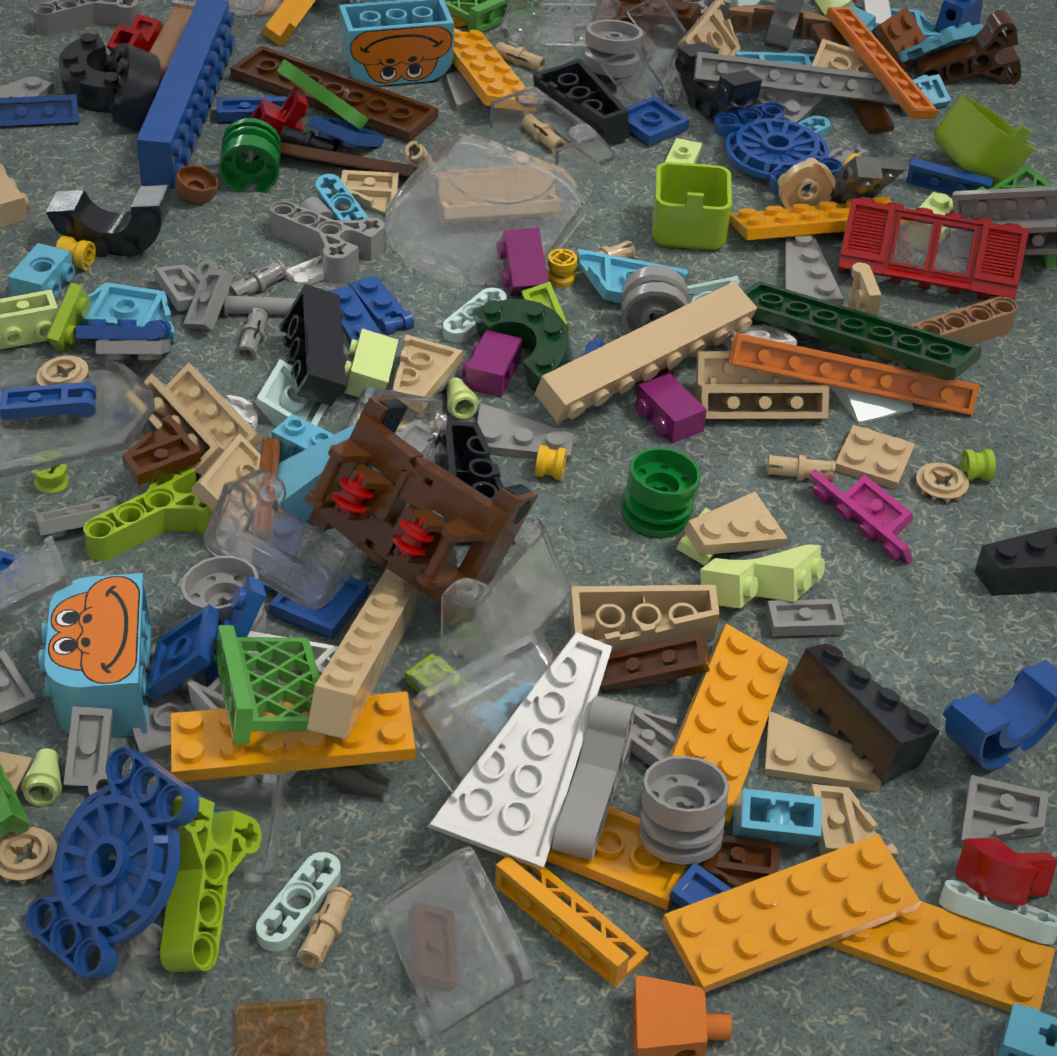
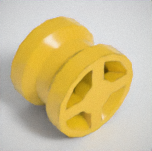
(550, 462)

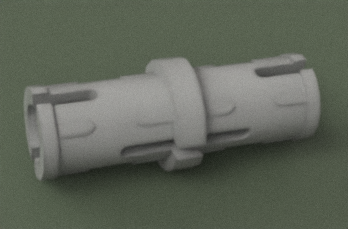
(259, 279)
(252, 334)

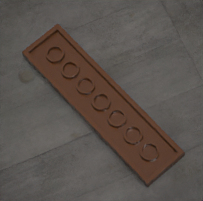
(384, 109)

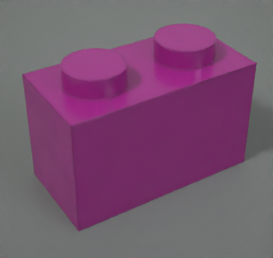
(522, 260)
(492, 363)
(670, 408)

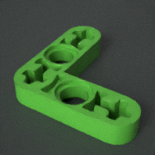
(322, 94)

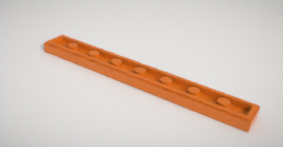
(881, 63)
(852, 374)

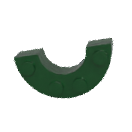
(538, 327)

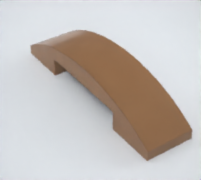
(760, 17)

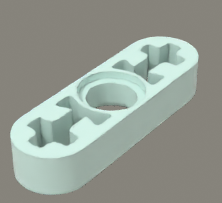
(453, 323)
(298, 885)
(1016, 919)

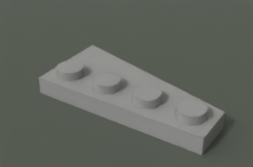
(808, 270)

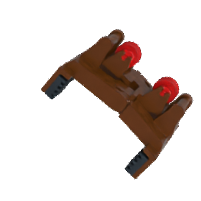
(410, 538)

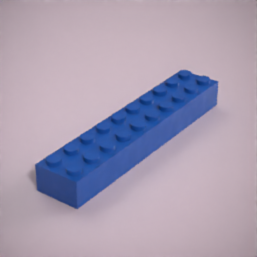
(185, 93)

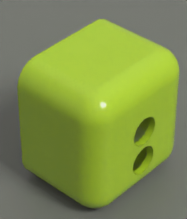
(982, 140)
(691, 205)

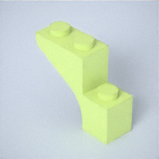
(775, 576)

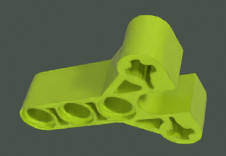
(164, 507)
(195, 909)

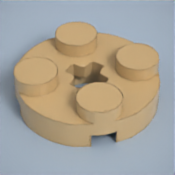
(806, 173)

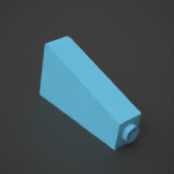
(303, 471)

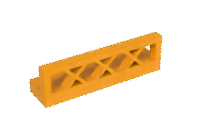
(286, 20)
(567, 924)

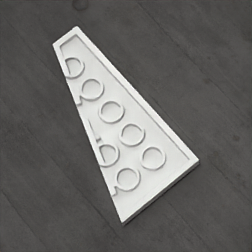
(523, 776)

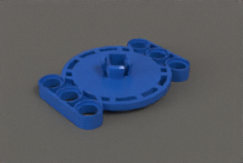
(768, 144)
(109, 894)

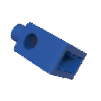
(958, 13)

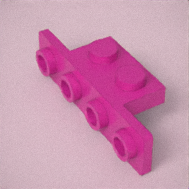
(872, 508)

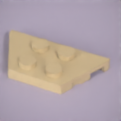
(714, 31)

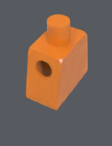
(673, 1019)

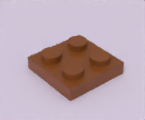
(899, 34)

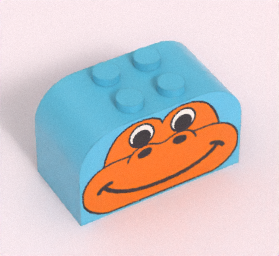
(397, 40)
(99, 650)

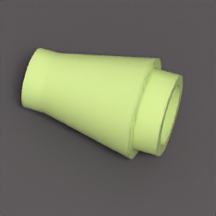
(460, 399)
(43, 779)

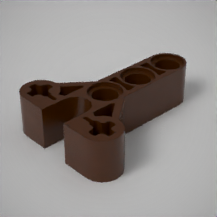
(989, 44)

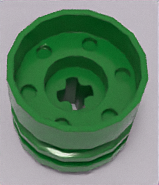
(250, 155)
(660, 492)

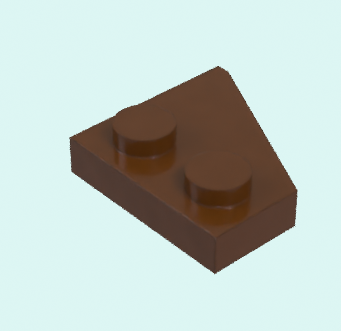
(160, 453)

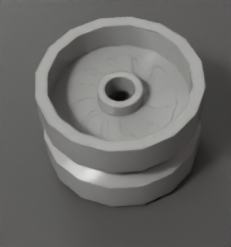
(608, 38)
(651, 295)

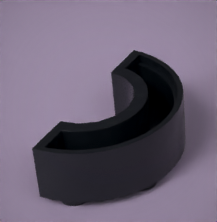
(83, 74)
(137, 83)
(732, 92)
(111, 232)

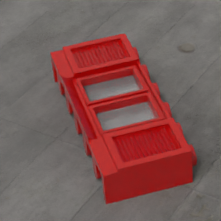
(934, 248)

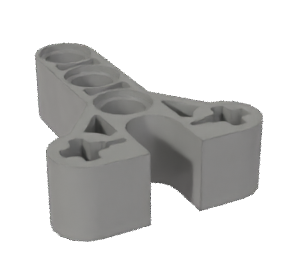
(66, 15)
(783, 23)
(335, 240)
(596, 777)

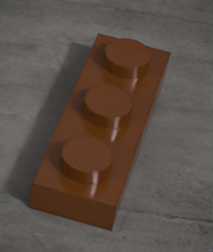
(655, 663)

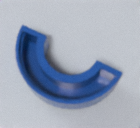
(1013, 722)

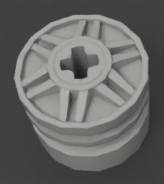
(215, 583)
(683, 809)

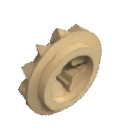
(71, 366)
(942, 472)
(43, 852)

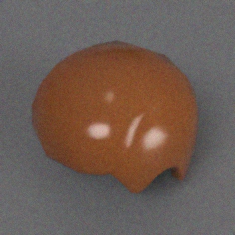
(195, 184)

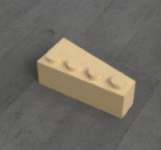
(643, 614)

